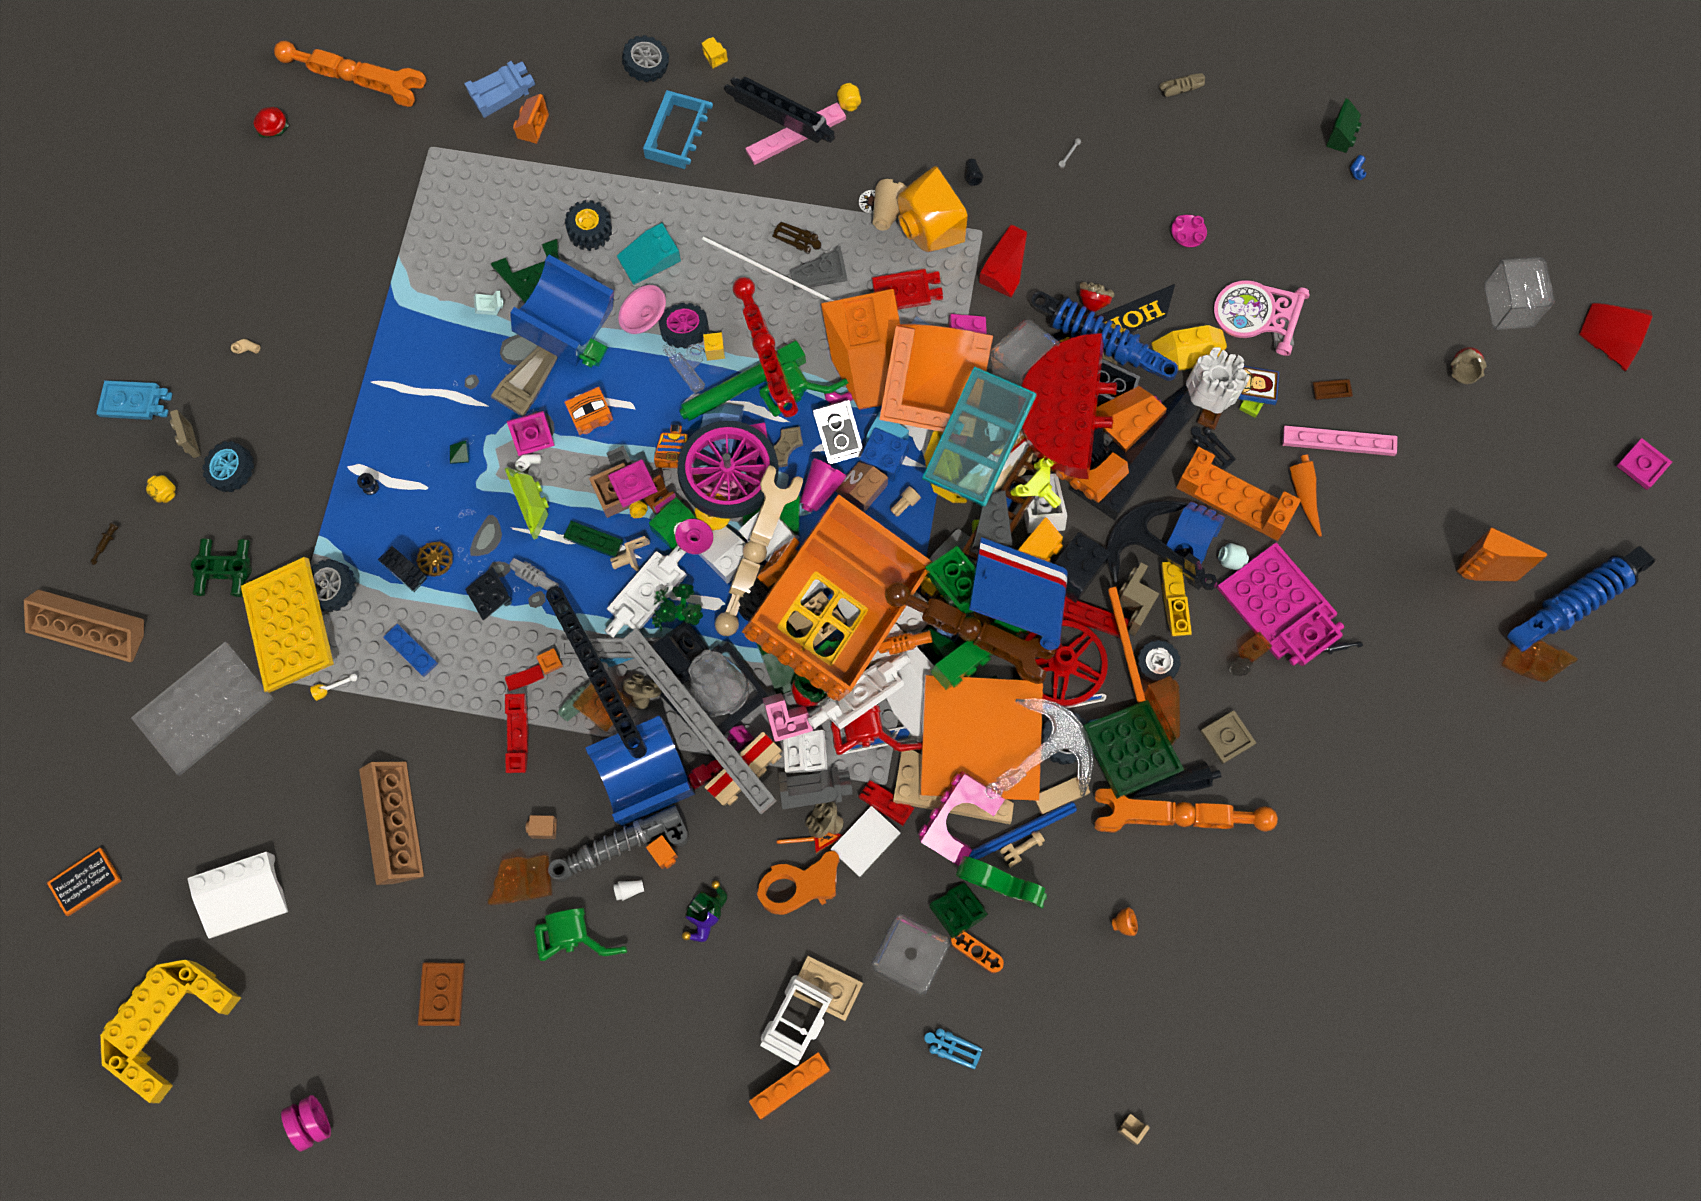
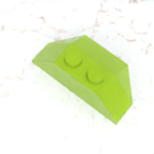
(529, 500)

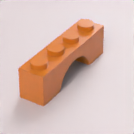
(789, 1086)

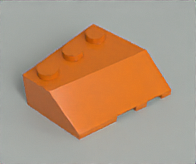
(1132, 416)

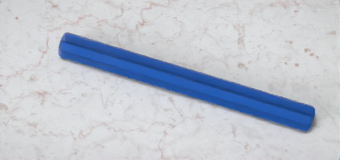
(1023, 830)

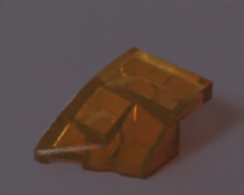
(1538, 662)
(521, 880)

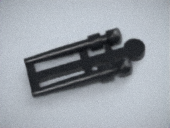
(1196, 432)

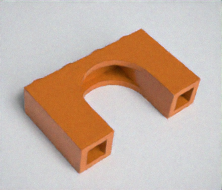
(1100, 479)

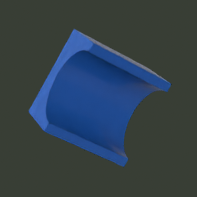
(563, 311)
(643, 783)

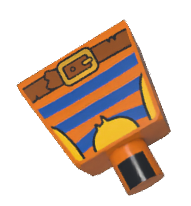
(670, 447)

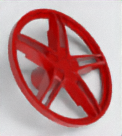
(1066, 663)

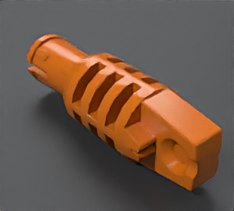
(904, 642)

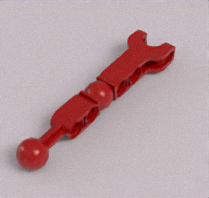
(764, 345)

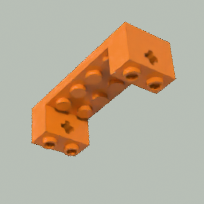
(1236, 496)

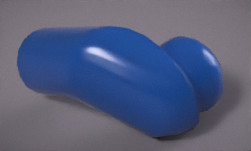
(1356, 168)

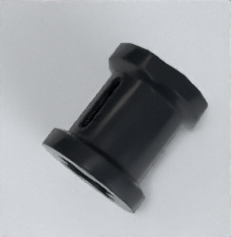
(368, 483)

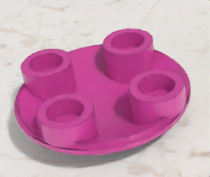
(1189, 230)

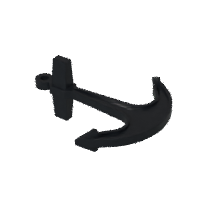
(1133, 531)

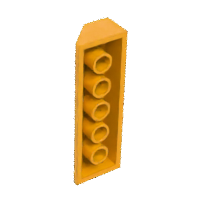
(1040, 544)

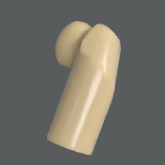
(245, 345)

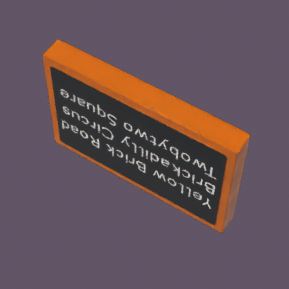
(84, 882)

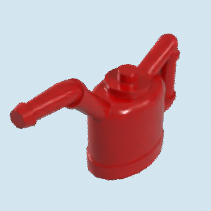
(864, 732)

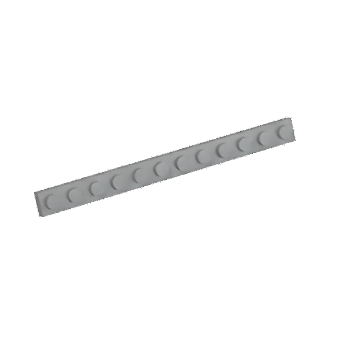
(699, 721)

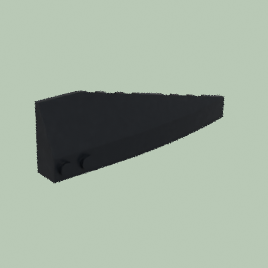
(1144, 453)

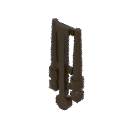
(816, 244)

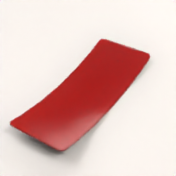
(524, 678)

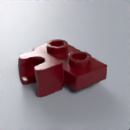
(703, 774)

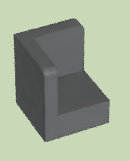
(618, 457)

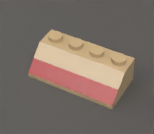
(757, 756)

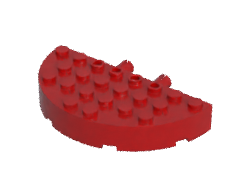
(1066, 404)

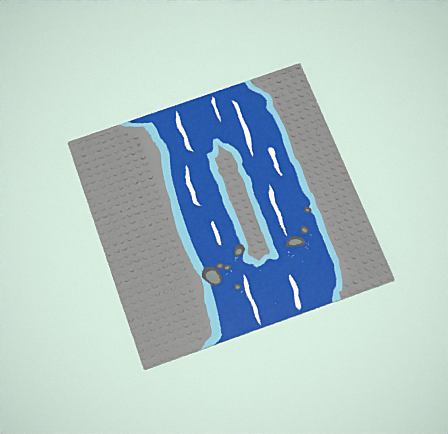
(434, 388)

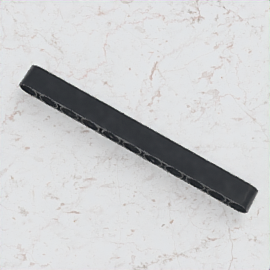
(599, 676)

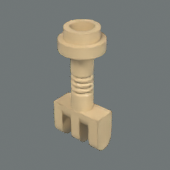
(1015, 852)

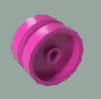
(306, 1123)

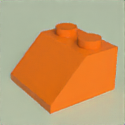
(531, 119)

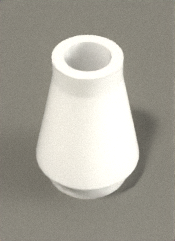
(627, 889)

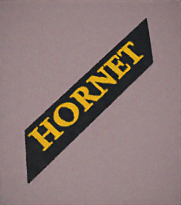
(1135, 314)

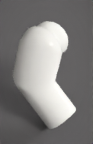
(526, 460)

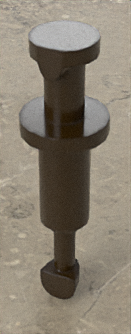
(104, 542)

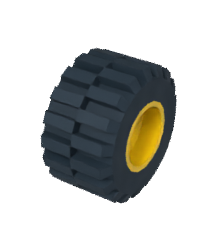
(588, 225)

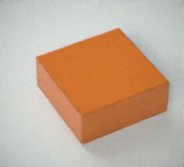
(549, 661)

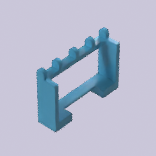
(669, 100)

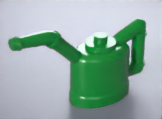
(798, 385)
(565, 932)

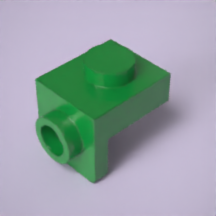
(593, 353)

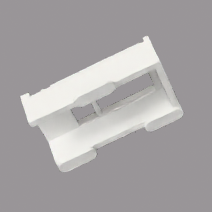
(784, 1046)

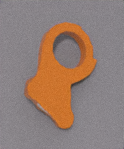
(813, 883)

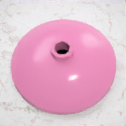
(642, 309)

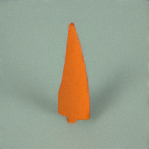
(1304, 481)

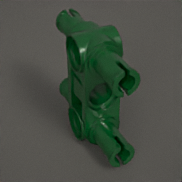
(221, 567)

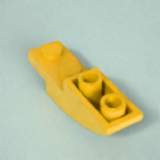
(1175, 600)

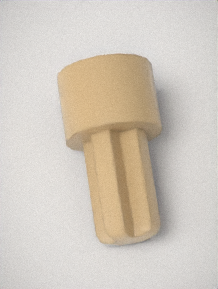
(909, 497)

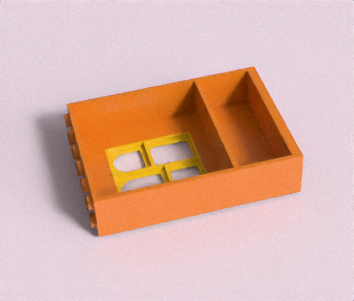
(858, 563)

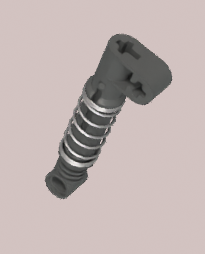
(620, 841)

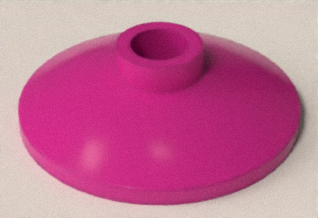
(694, 529)

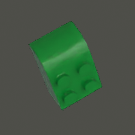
(953, 578)

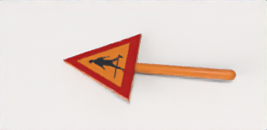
(820, 843)

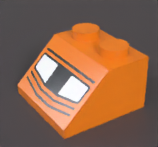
(589, 411)

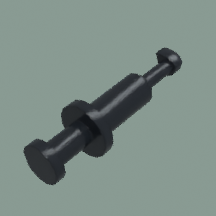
(1341, 646)

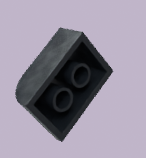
(1112, 373)
(1083, 563)

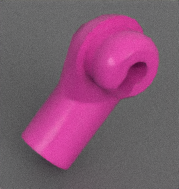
(835, 397)

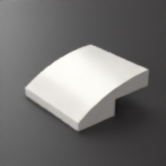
(805, 752)

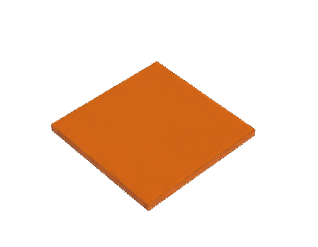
(980, 733)

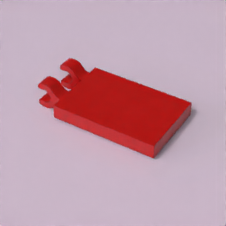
(910, 287)

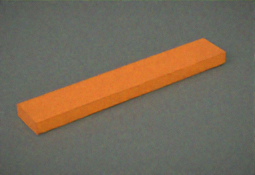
(1126, 645)

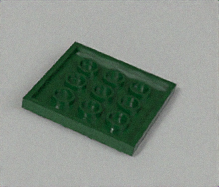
(1132, 749)

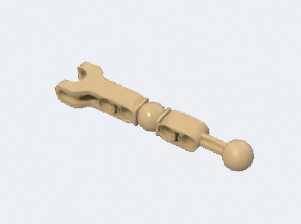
(755, 550)

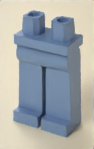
(500, 88)

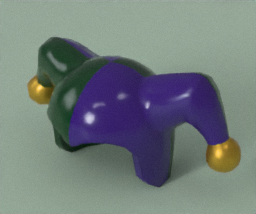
(705, 913)

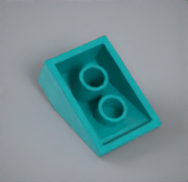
(649, 254)

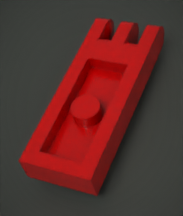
(883, 802)

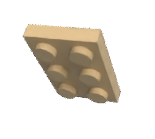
(841, 986)

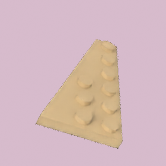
(908, 792)

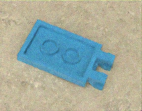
(132, 400)

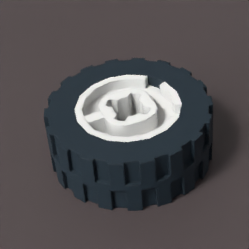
(1158, 661)

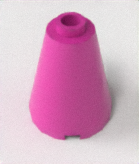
(820, 485)

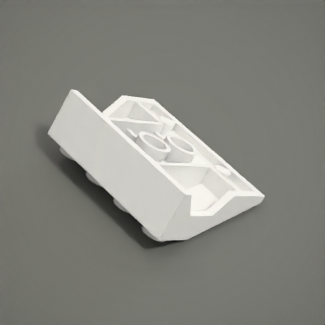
(238, 894)

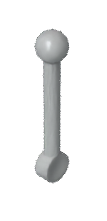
(1062, 163)

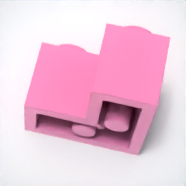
(785, 722)

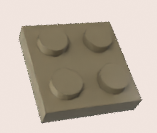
(185, 434)
(1228, 737)

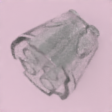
(717, 684)

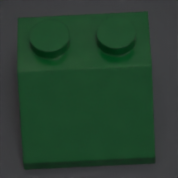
(1345, 127)

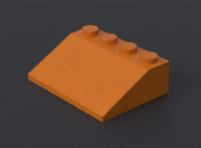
(1499, 558)

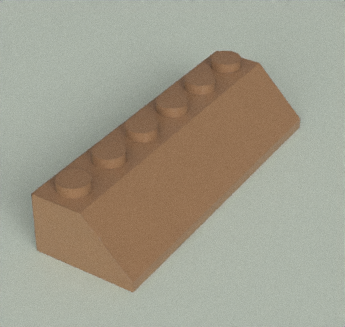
(83, 625)
(391, 822)

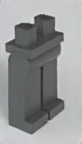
(814, 788)

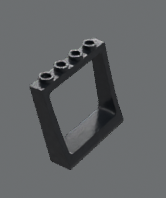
(744, 710)

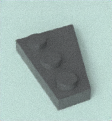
(823, 271)
(994, 521)

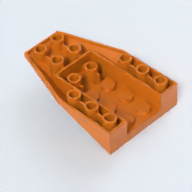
(862, 341)

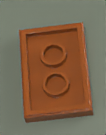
(441, 994)

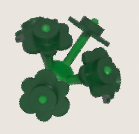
(669, 611)

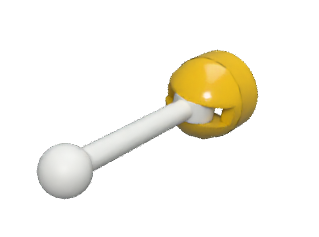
(319, 691)

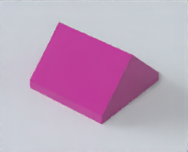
(531, 433)

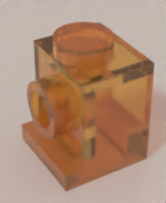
(1260, 643)

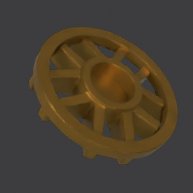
(434, 559)

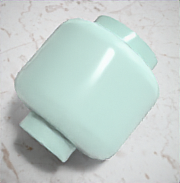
(1233, 556)

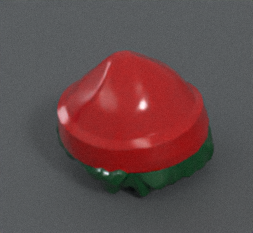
(270, 122)
(805, 693)

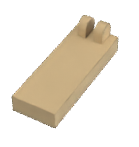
(1059, 796)

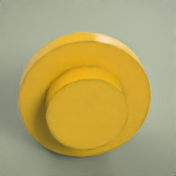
(638, 509)

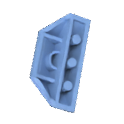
(725, 412)

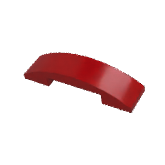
(517, 733)

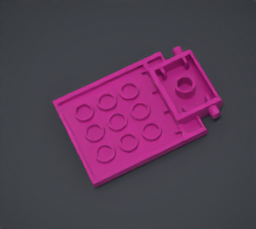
(1283, 606)

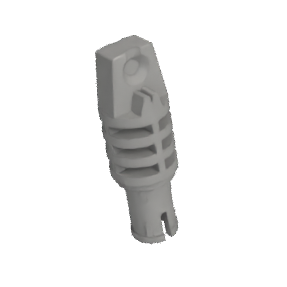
(531, 574)

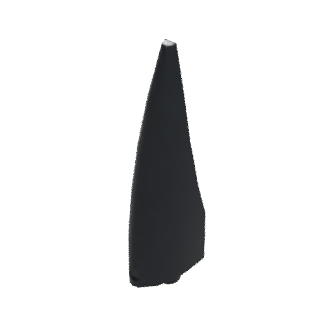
(1190, 779)

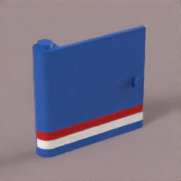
(1020, 591)

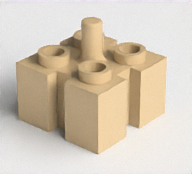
(816, 606)

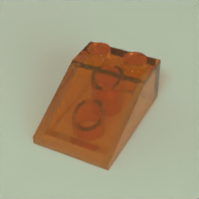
(1165, 701)

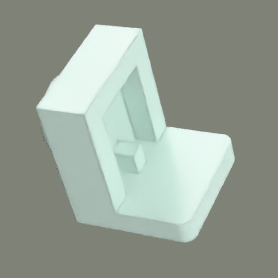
(488, 303)

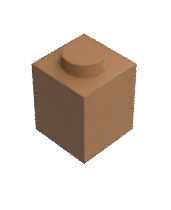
(541, 827)

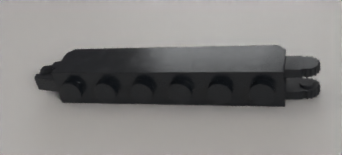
(780, 109)

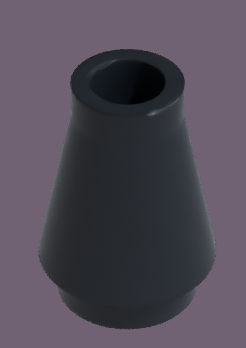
(973, 173)

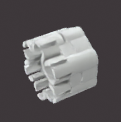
(1217, 382)

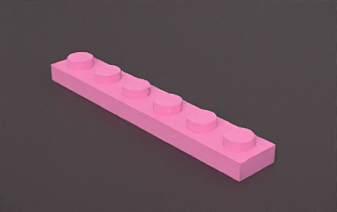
(787, 138)
(1339, 440)

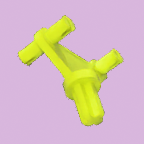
(1039, 484)

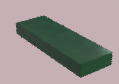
(593, 539)

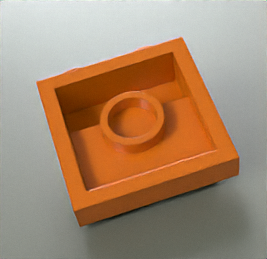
(778, 562)

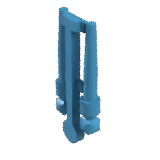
(930, 1038)

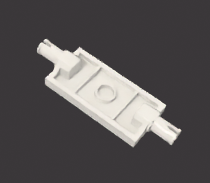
(636, 601)
(871, 688)

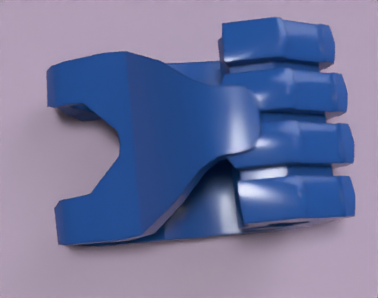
(1196, 530)

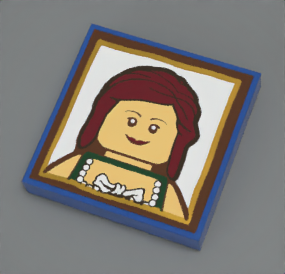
(1261, 386)

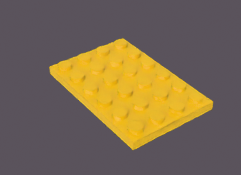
(287, 625)

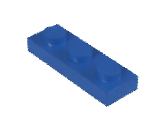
(410, 650)

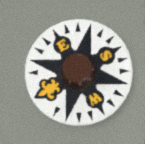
(866, 201)

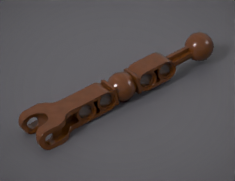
(985, 636)

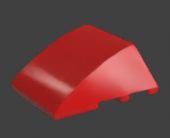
(1616, 331)

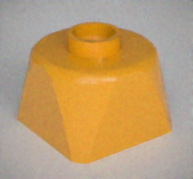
(932, 212)

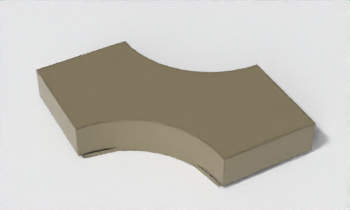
(789, 441)

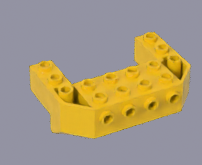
(144, 1014)

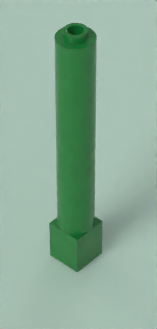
(737, 384)

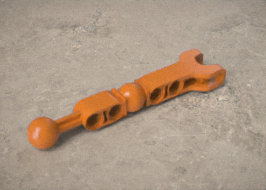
(364, 74)
(1183, 814)

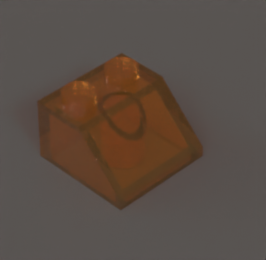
(593, 709)

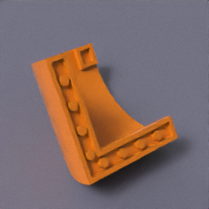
(930, 372)

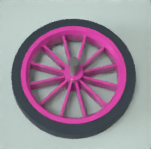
(726, 469)

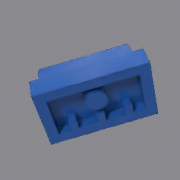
(885, 452)

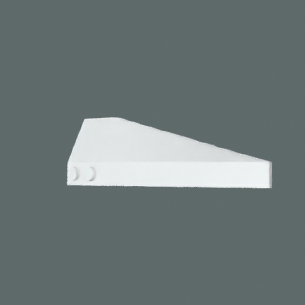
(907, 701)

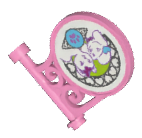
(1249, 309)

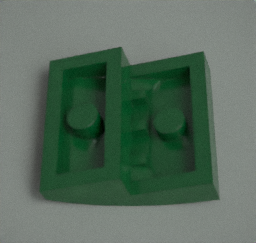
(958, 910)

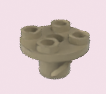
(641, 690)
(824, 820)

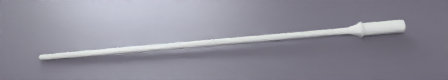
(767, 269)

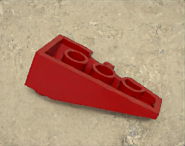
(1005, 263)

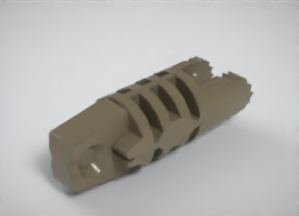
(1182, 84)

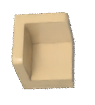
(1133, 1129)

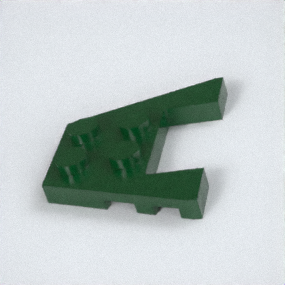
(525, 280)

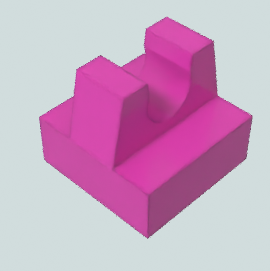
(741, 736)

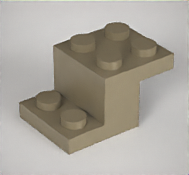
(1137, 598)

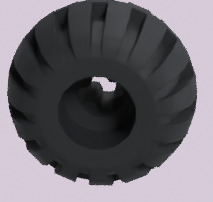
(750, 602)

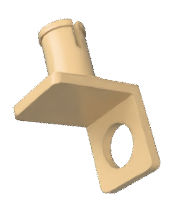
(629, 556)

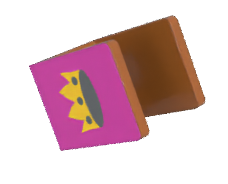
(658, 506)

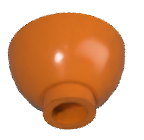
(1126, 922)

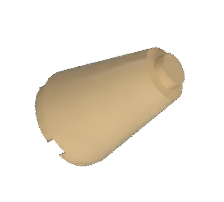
(886, 203)

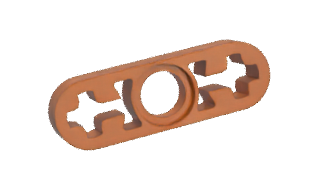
(992, 956)

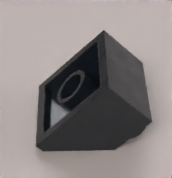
(680, 647)

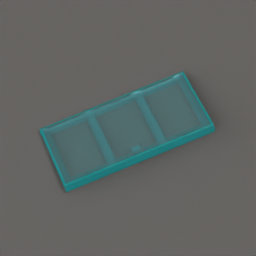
(979, 436)

